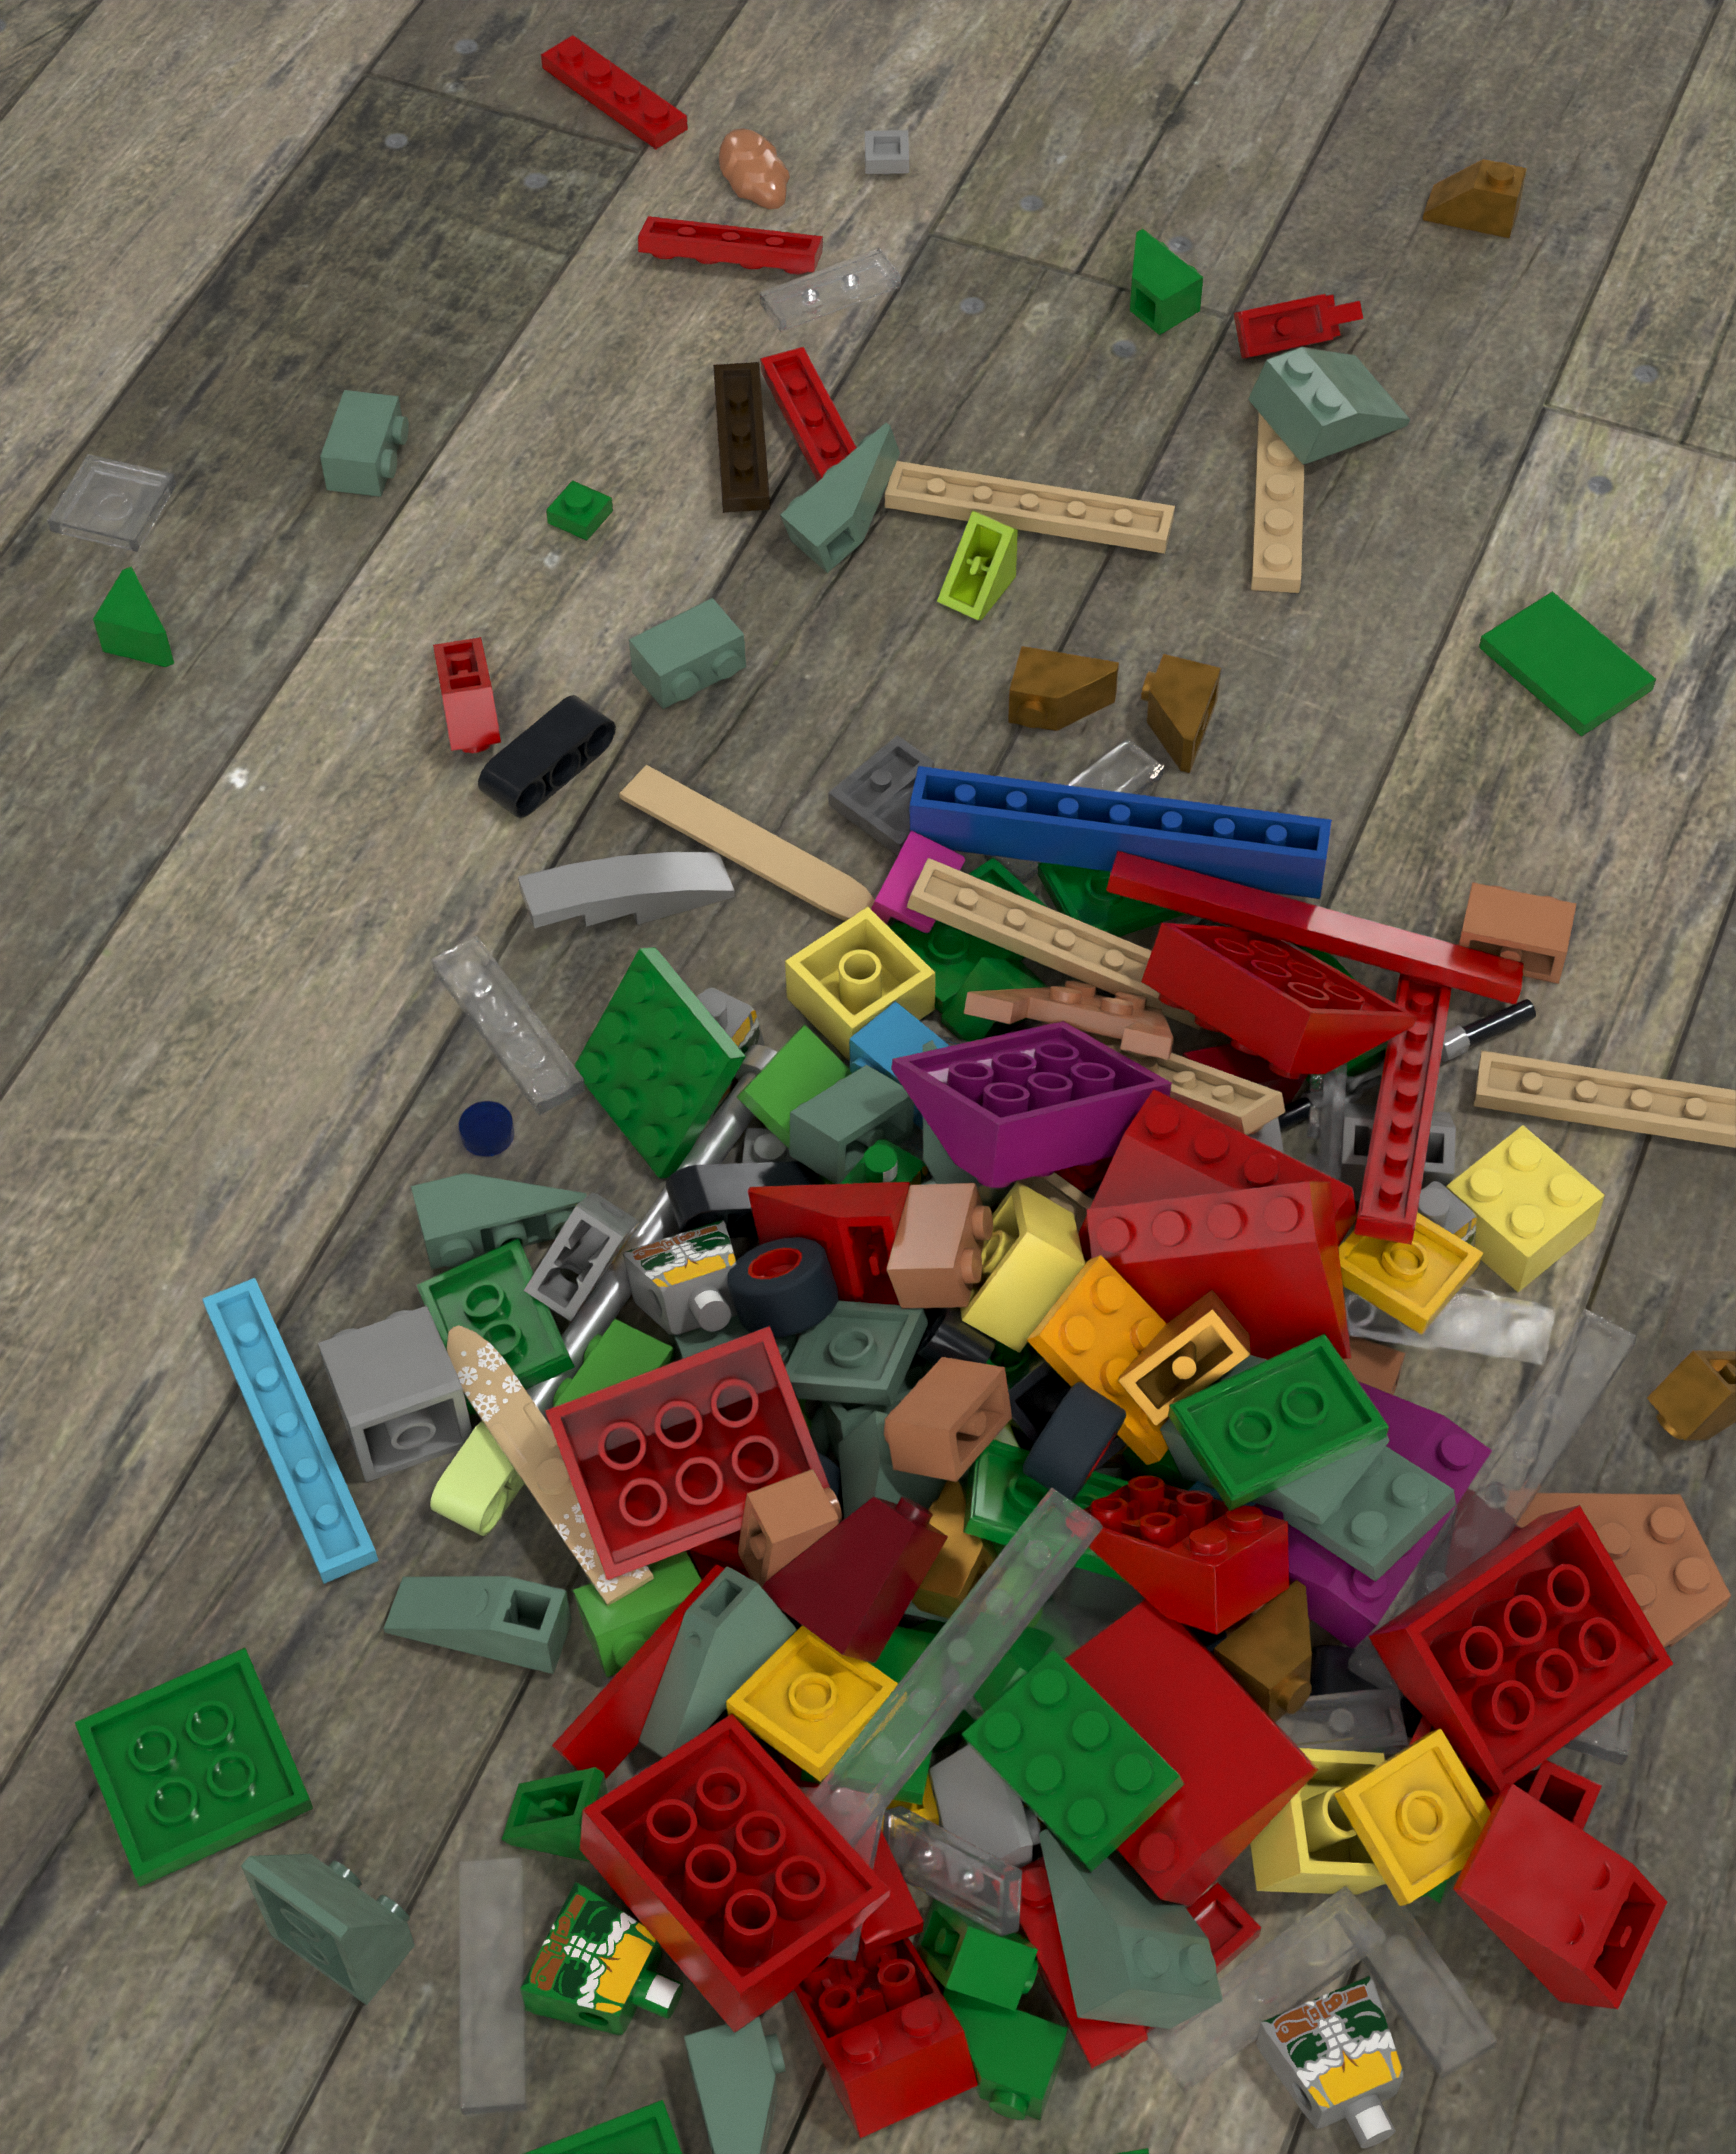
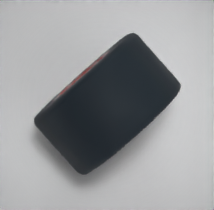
(783, 1286)
(1074, 1441)

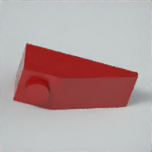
(467, 695)
(1039, 1925)

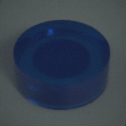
(486, 1128)

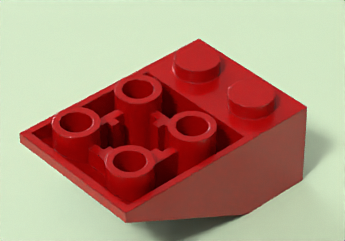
(848, 1220)
(1192, 1551)
(1560, 1900)
(885, 2035)

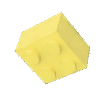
(855, 977)
(1526, 1207)
(1023, 1266)
(1311, 1839)

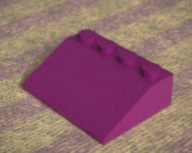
(1027, 1100)
(1336, 1592)

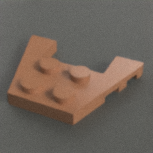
(1122, 1017)
(1655, 1553)

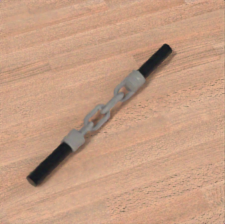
(1456, 1042)

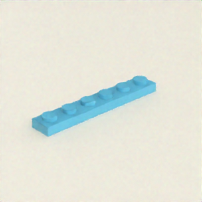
(290, 1431)

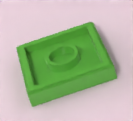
(791, 1078)

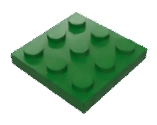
(658, 1062)
(193, 1766)

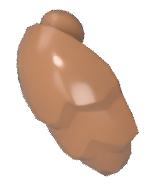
(753, 168)

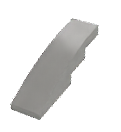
(618, 886)

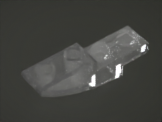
(1470, 1323)

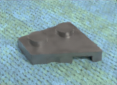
(880, 793)

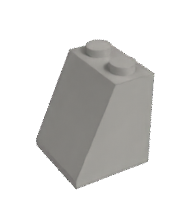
(397, 1392)

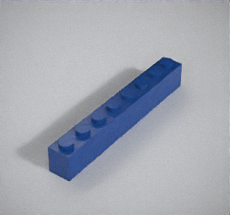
(1090, 825)

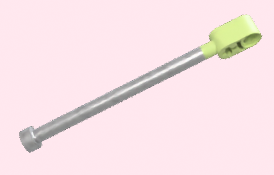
(480, 1477)

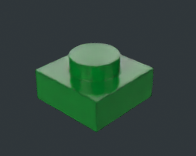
(579, 510)

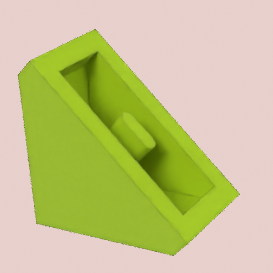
(980, 567)

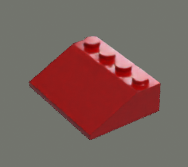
(1270, 997)
(1186, 1153)
(1259, 1249)
(680, 1448)
(1523, 1647)
(1210, 1731)
(730, 1869)

